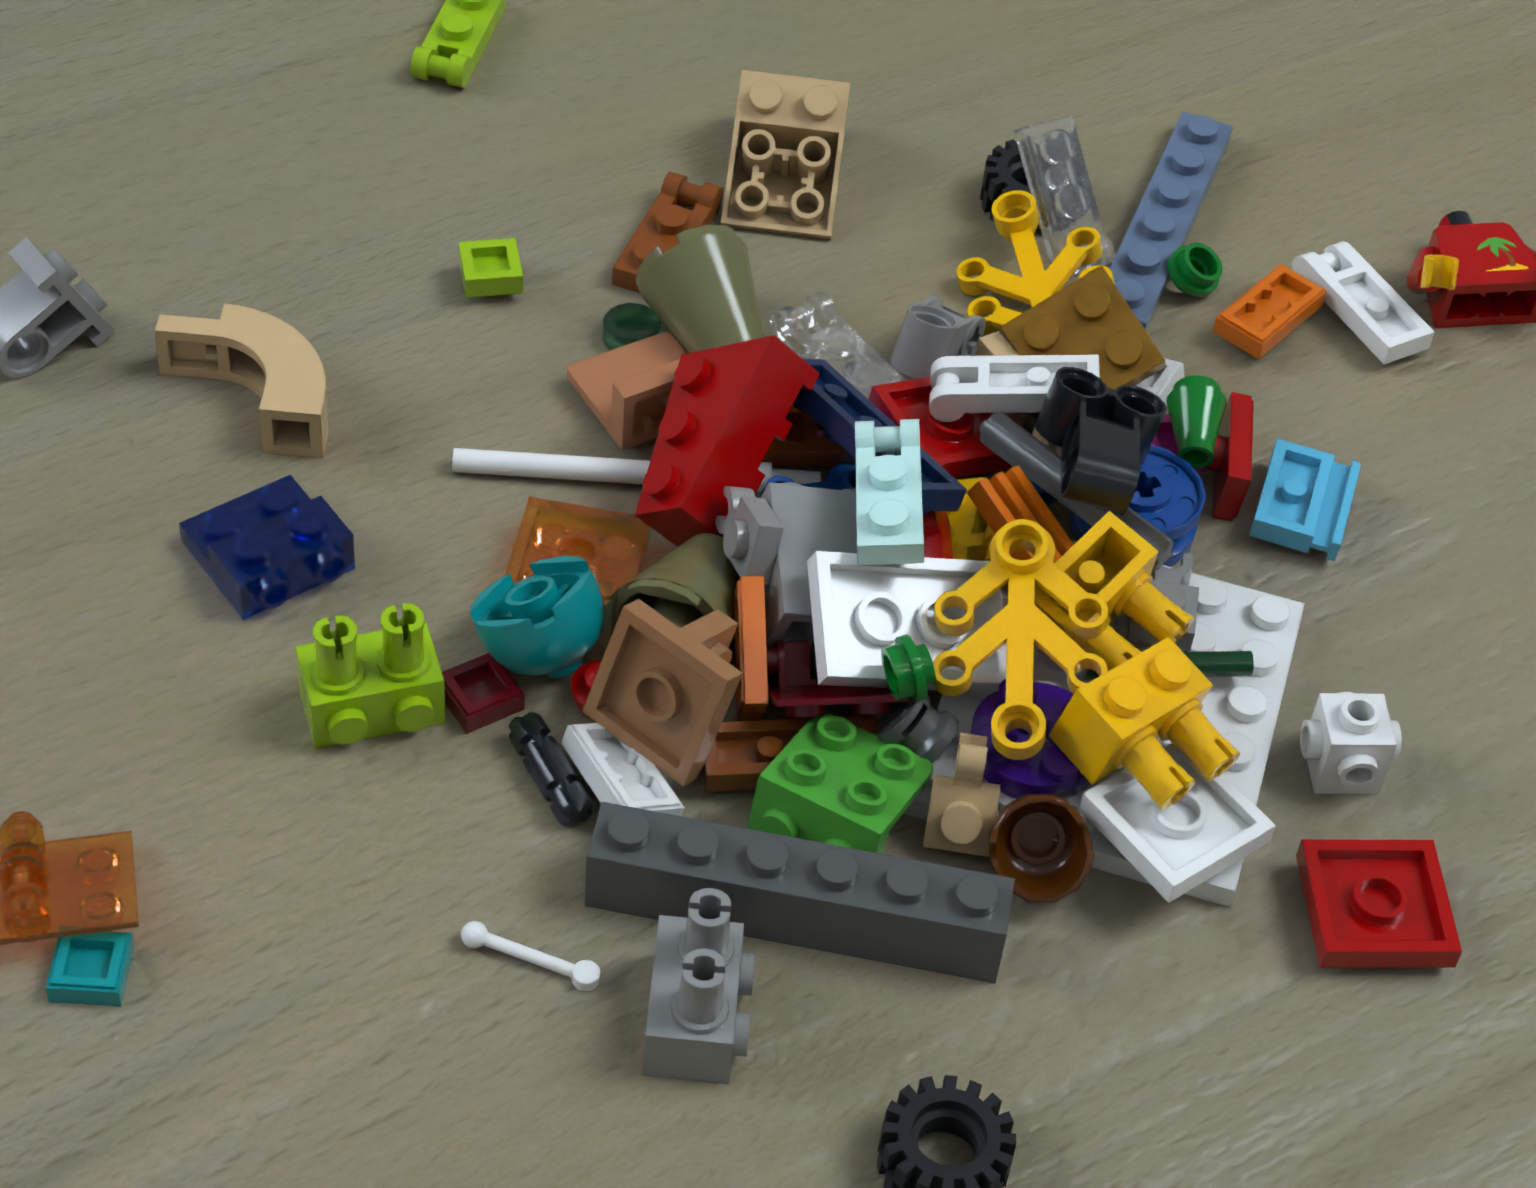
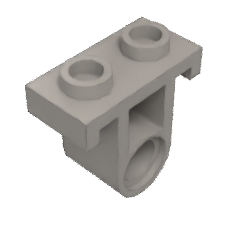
(45, 311)

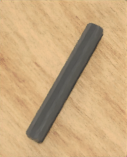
(1044, 469)

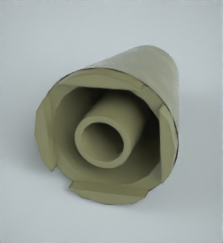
(703, 288)
(680, 585)

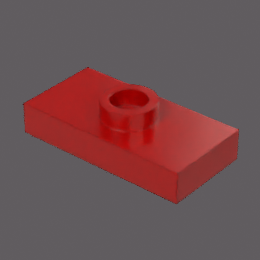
(1233, 457)

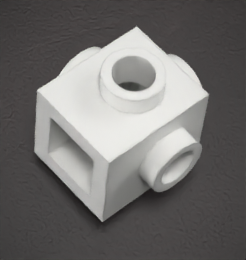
(1349, 743)

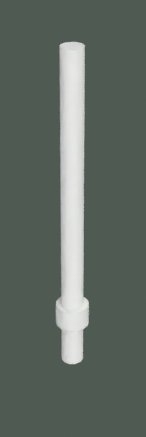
(582, 467)

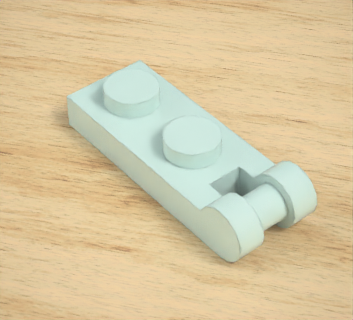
(889, 494)

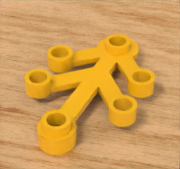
(1017, 219)
(1019, 626)

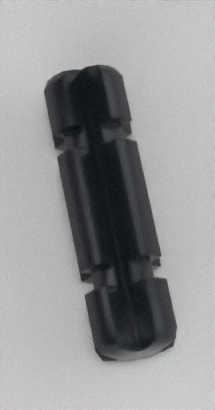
(550, 769)

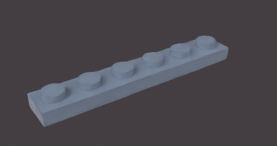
(1168, 211)

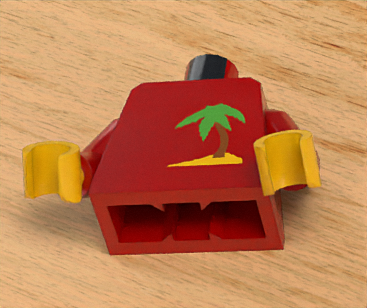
(1475, 274)

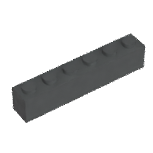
(802, 891)

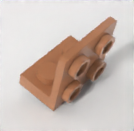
(629, 386)

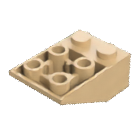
(786, 154)

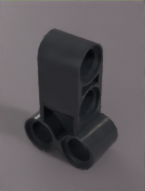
(1101, 436)

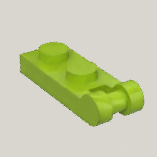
(457, 40)

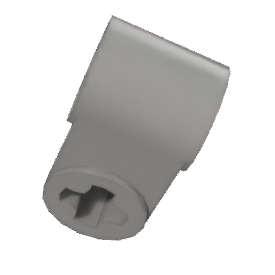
(933, 333)

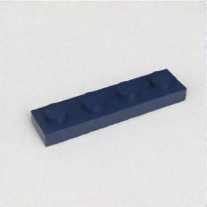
(836, 407)

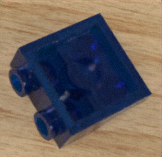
(269, 545)

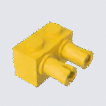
(1117, 567)
(1135, 709)

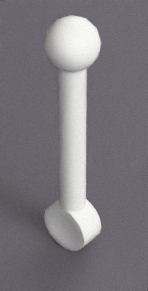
(584, 974)

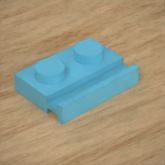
(1305, 499)

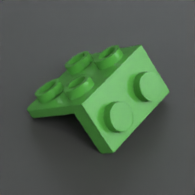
(838, 786)

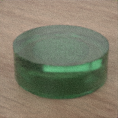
(629, 324)

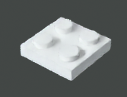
(1189, 839)

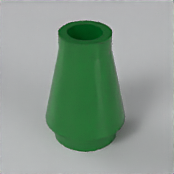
(1196, 417)

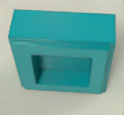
(90, 968)

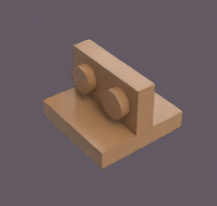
(666, 687)

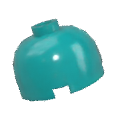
(543, 620)

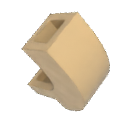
(262, 356)

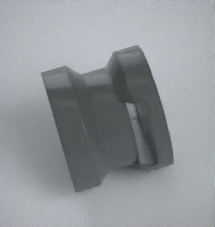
(918, 728)

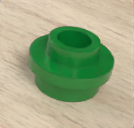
(1195, 269)
(908, 668)

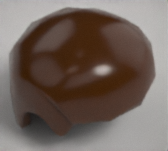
(1025, 848)

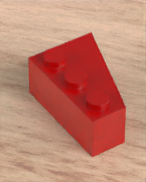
(717, 432)

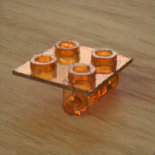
(63, 883)

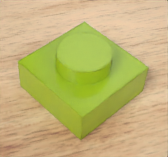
(490, 267)

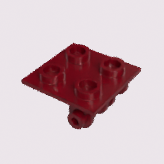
(804, 696)

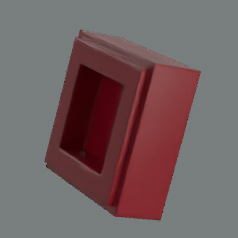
(481, 693)

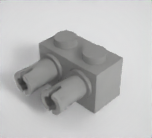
(696, 992)

